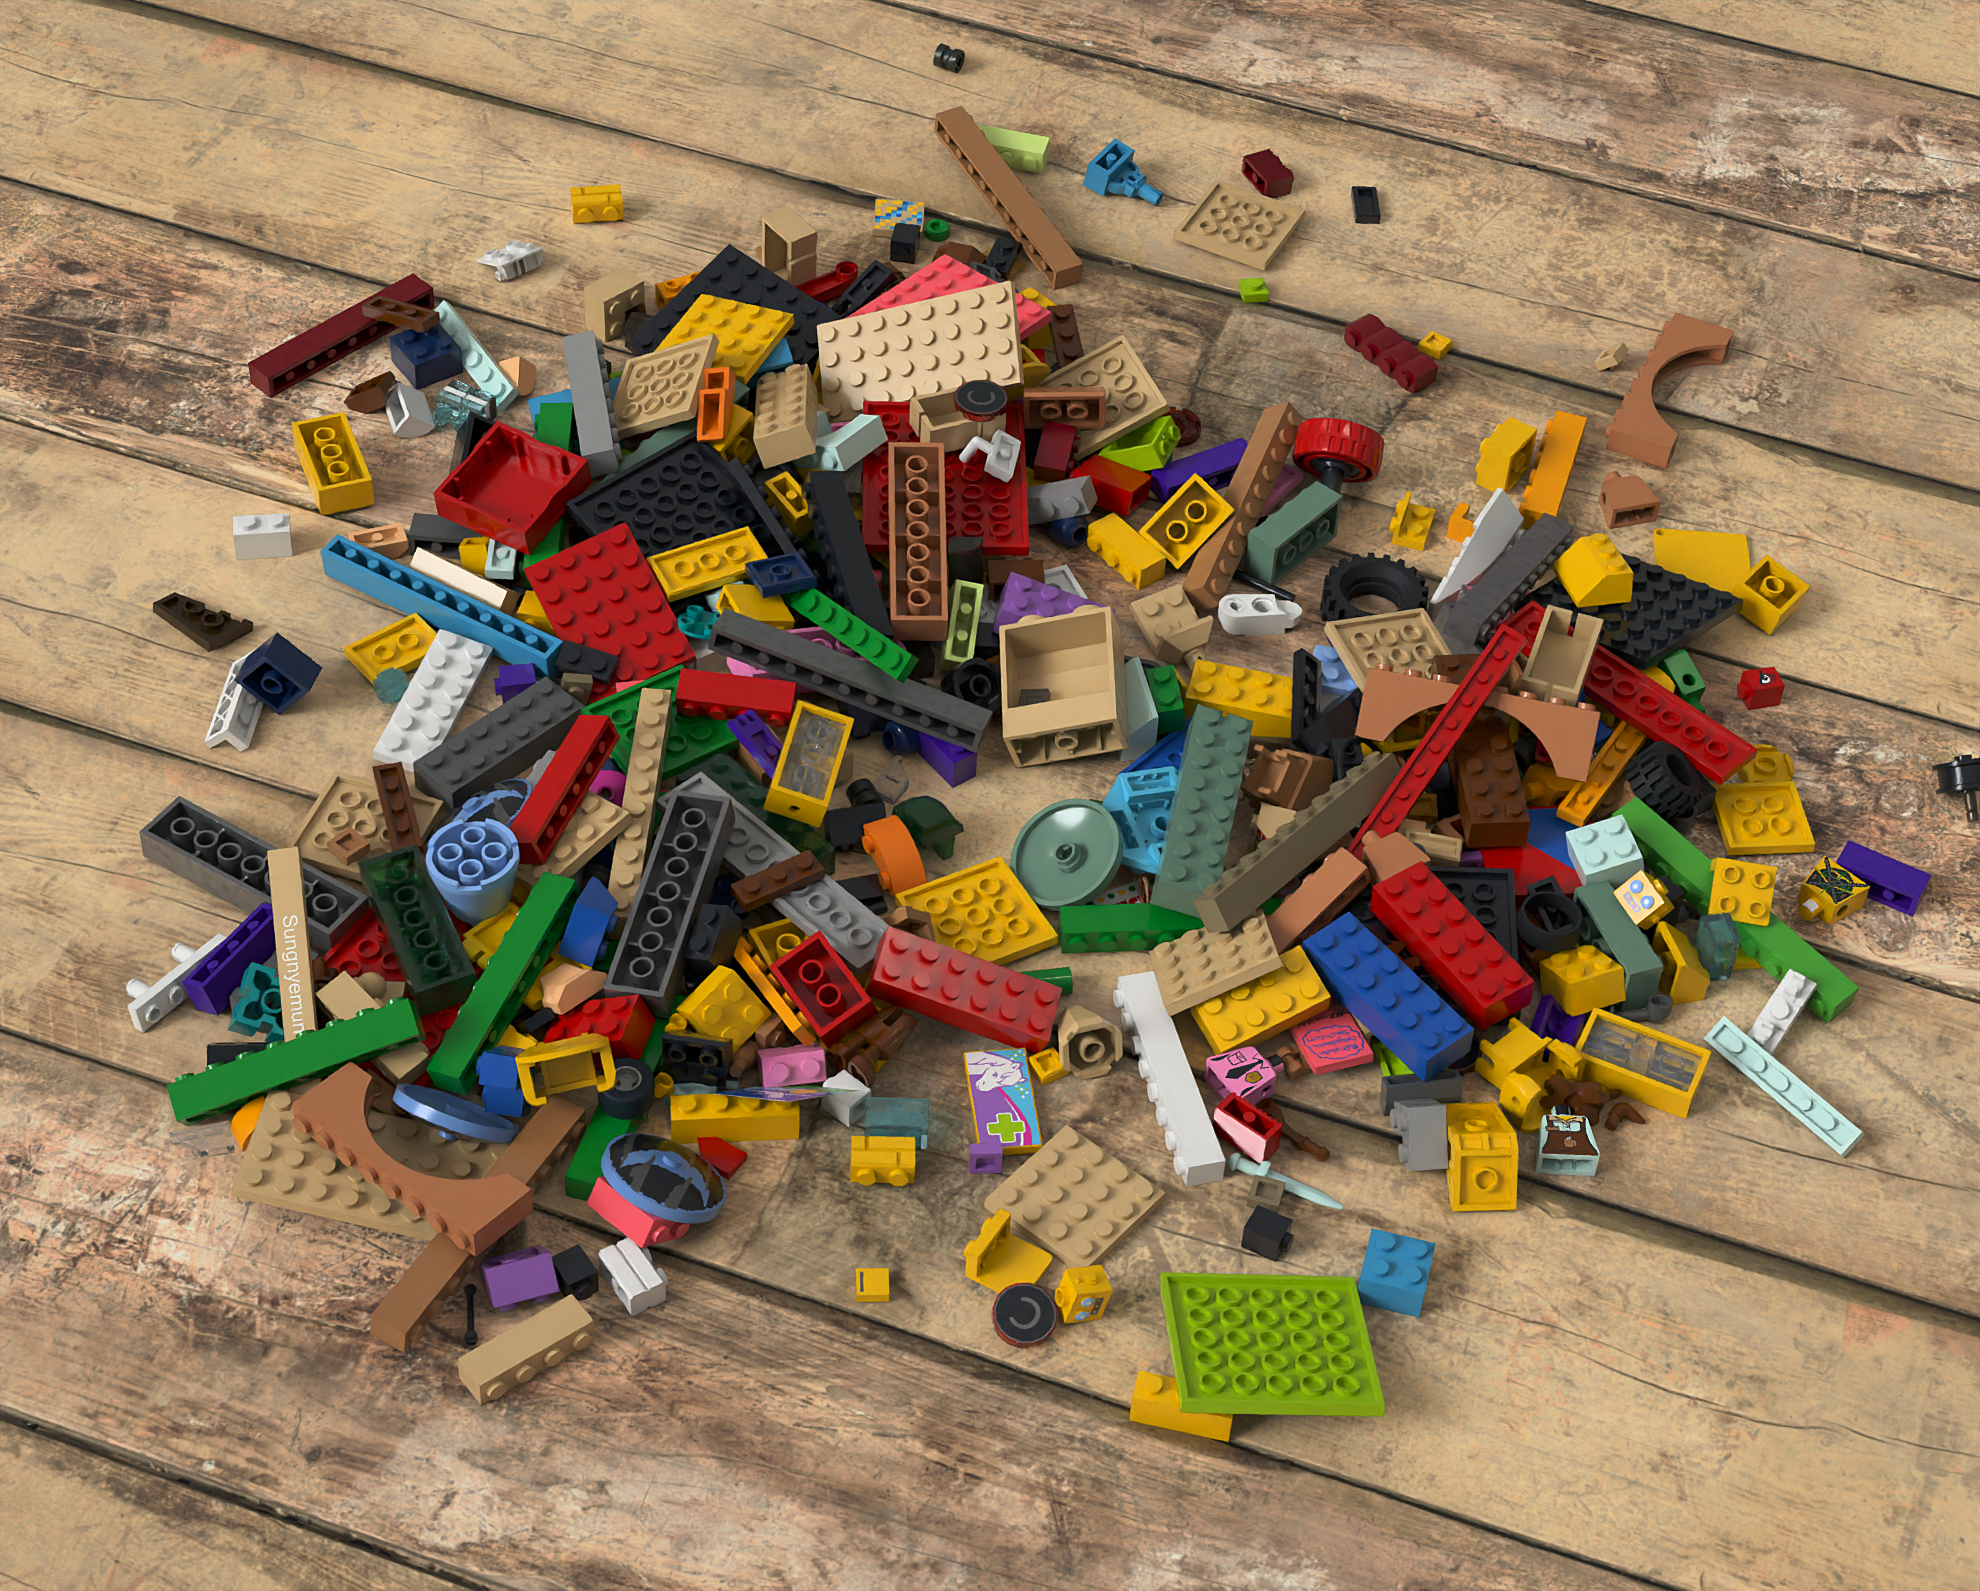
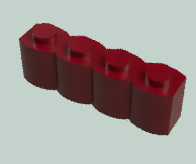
(1391, 353)

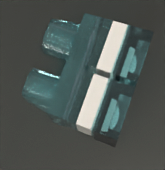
(459, 400)

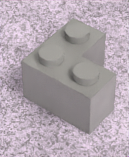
(1423, 1133)

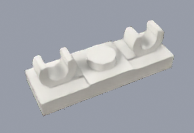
(1781, 1011)

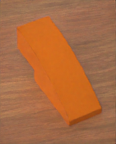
(715, 404)

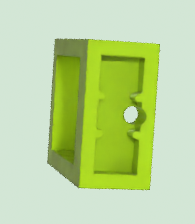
(1145, 446)

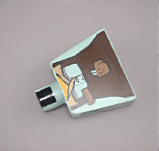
(1565, 1144)

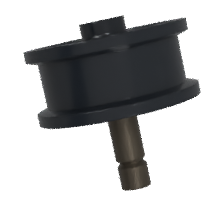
(1961, 778)

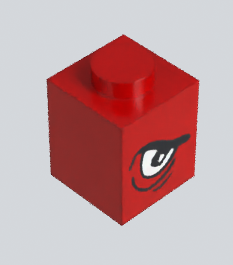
(1760, 688)

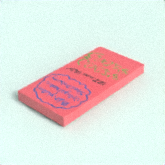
(1331, 1041)

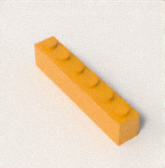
(1553, 467)

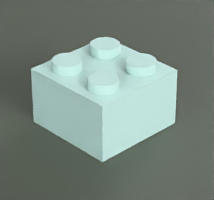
(1604, 852)

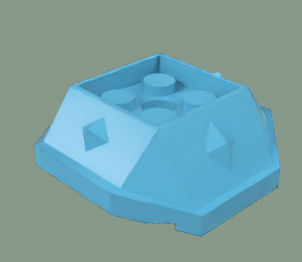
(1142, 808)

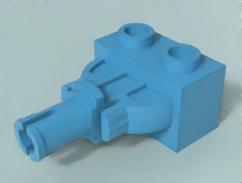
(1117, 173)

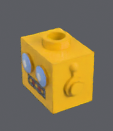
(1644, 899)
(1083, 1294)

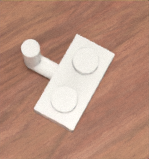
(1001, 454)

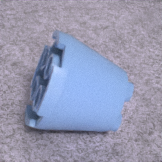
(474, 867)

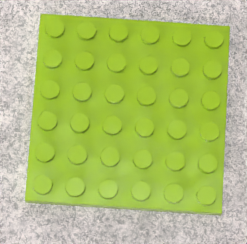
(1270, 1345)

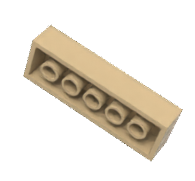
(785, 415)

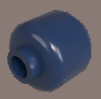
(1069, 531)
(900, 739)

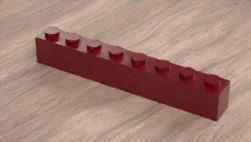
(332, 339)

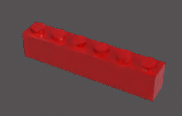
(563, 787)

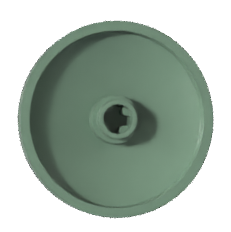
(1067, 853)

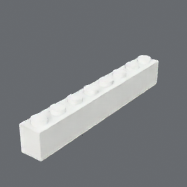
(1169, 1080)

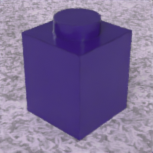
(514, 680)

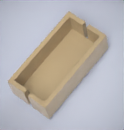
(1558, 661)

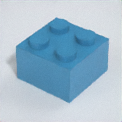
(1395, 1272)

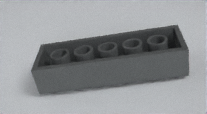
(498, 744)

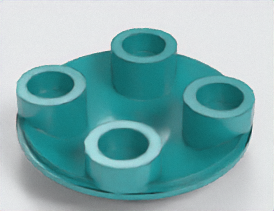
(697, 622)

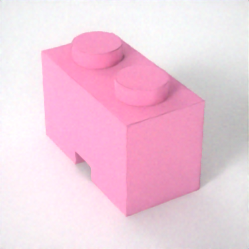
(791, 1065)

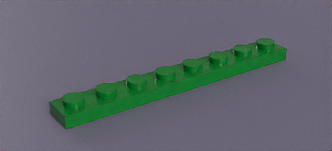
(853, 632)

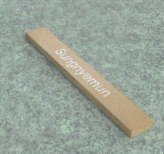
(292, 947)

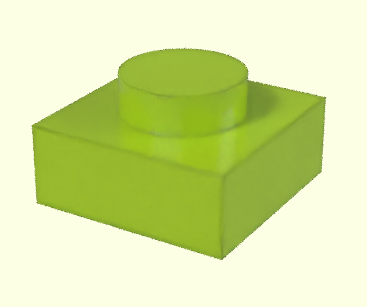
(1253, 290)

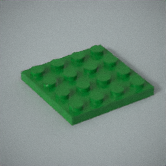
(688, 738)

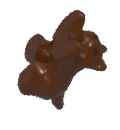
(1582, 1097)

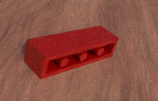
(729, 695)

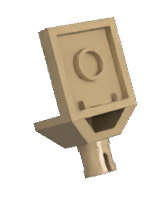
(1172, 626)

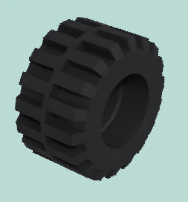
(1664, 780)

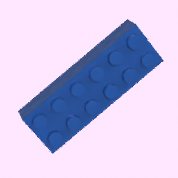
(1388, 997)

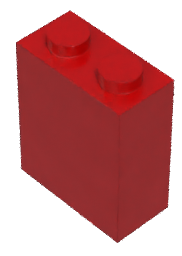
(1116, 485)

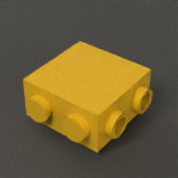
(749, 602)

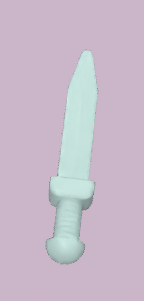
(1291, 1185)

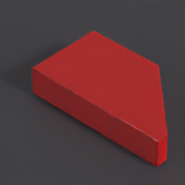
(721, 1155)

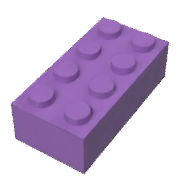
(1030, 597)

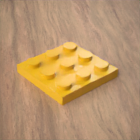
(1762, 818)

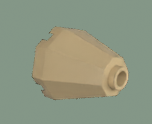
(1087, 1042)

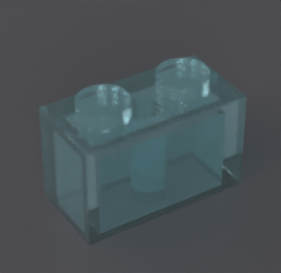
(1717, 945)
(897, 1118)

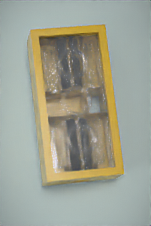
(808, 764)
(1642, 1062)

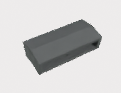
(1443, 1088)

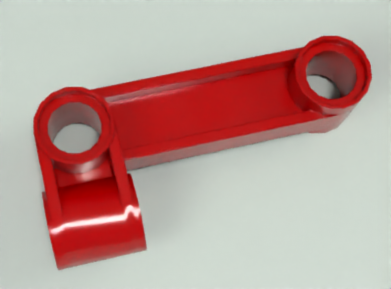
(831, 283)

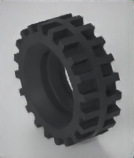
(1370, 577)

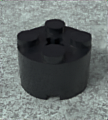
(979, 674)

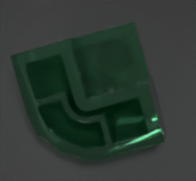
(929, 824)

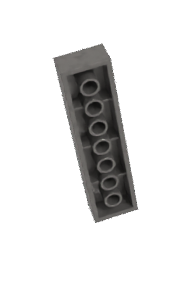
(237, 869)
(669, 899)

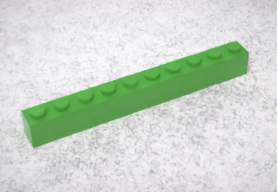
(1773, 946)

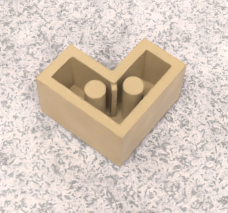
(609, 300)

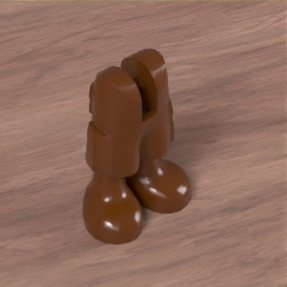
(879, 1037)

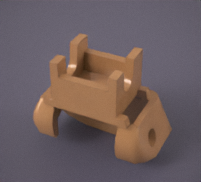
(1287, 778)

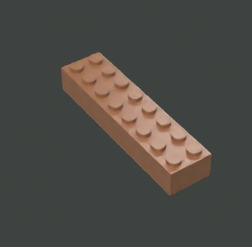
(917, 541)

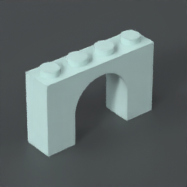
(846, 445)

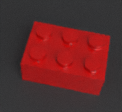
(823, 989)
(620, 1018)

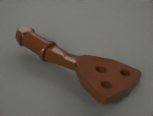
(1302, 1142)

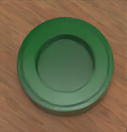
(937, 230)

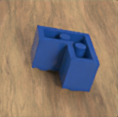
(502, 1082)

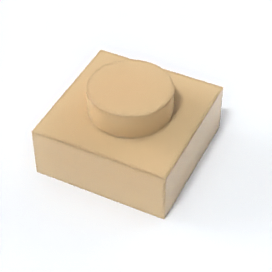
(1611, 357)

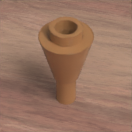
(744, 1058)

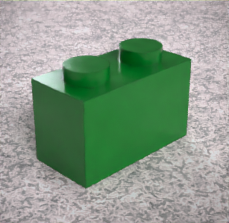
(1167, 698)

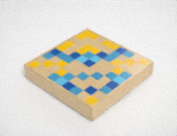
(889, 212)

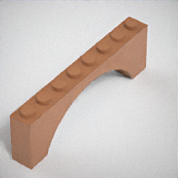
(1637, 425)
(1563, 730)
(466, 1211)

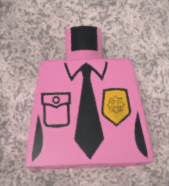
(1243, 1073)

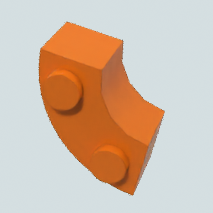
(894, 854)

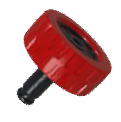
(1338, 451)

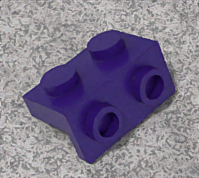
(1554, 1023)

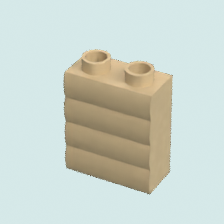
(1082, 667)

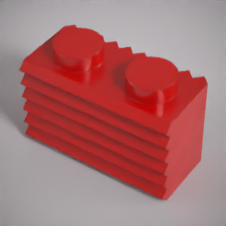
(1247, 1128)

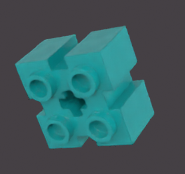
(251, 1012)

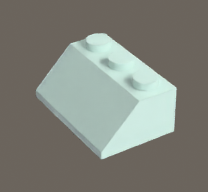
(1141, 712)

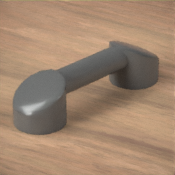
(1657, 1010)

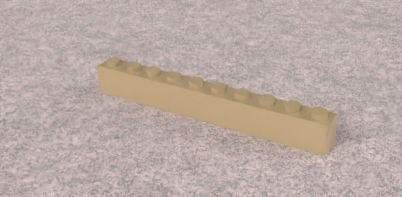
(640, 799)

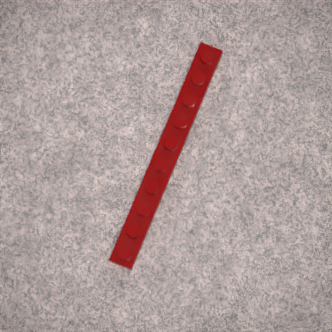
(1442, 736)

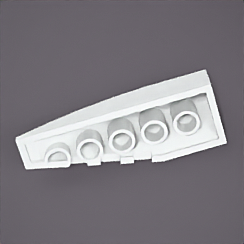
(1494, 534)

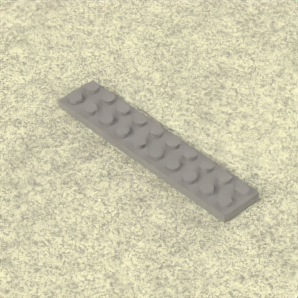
(815, 907)

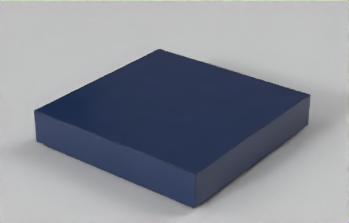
(780, 574)

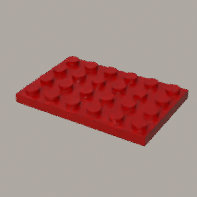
(611, 603)

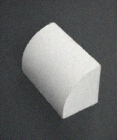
(408, 412)

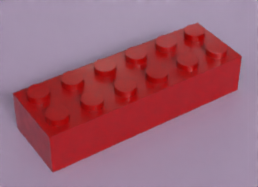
(1452, 945)
(963, 990)

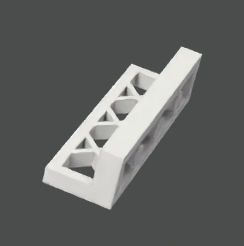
(235, 713)

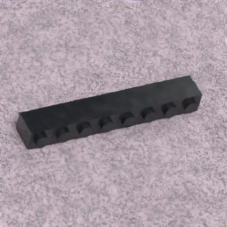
(844, 549)

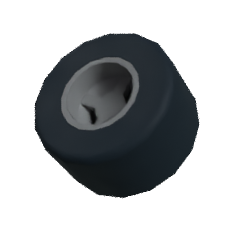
(633, 1090)

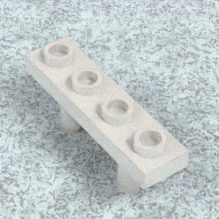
(156, 1001)

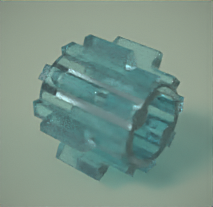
(391, 685)

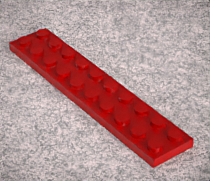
(1650, 706)

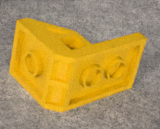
(1481, 1158)

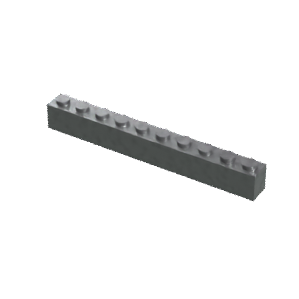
(1508, 580)
(849, 680)

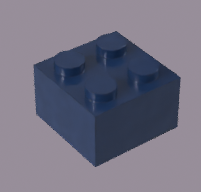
(426, 356)
(278, 673)

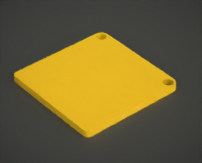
(1703, 556)

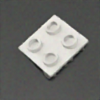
(513, 259)

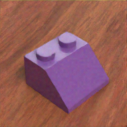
(518, 1277)

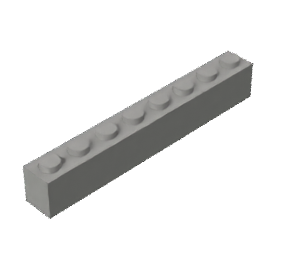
(592, 403)

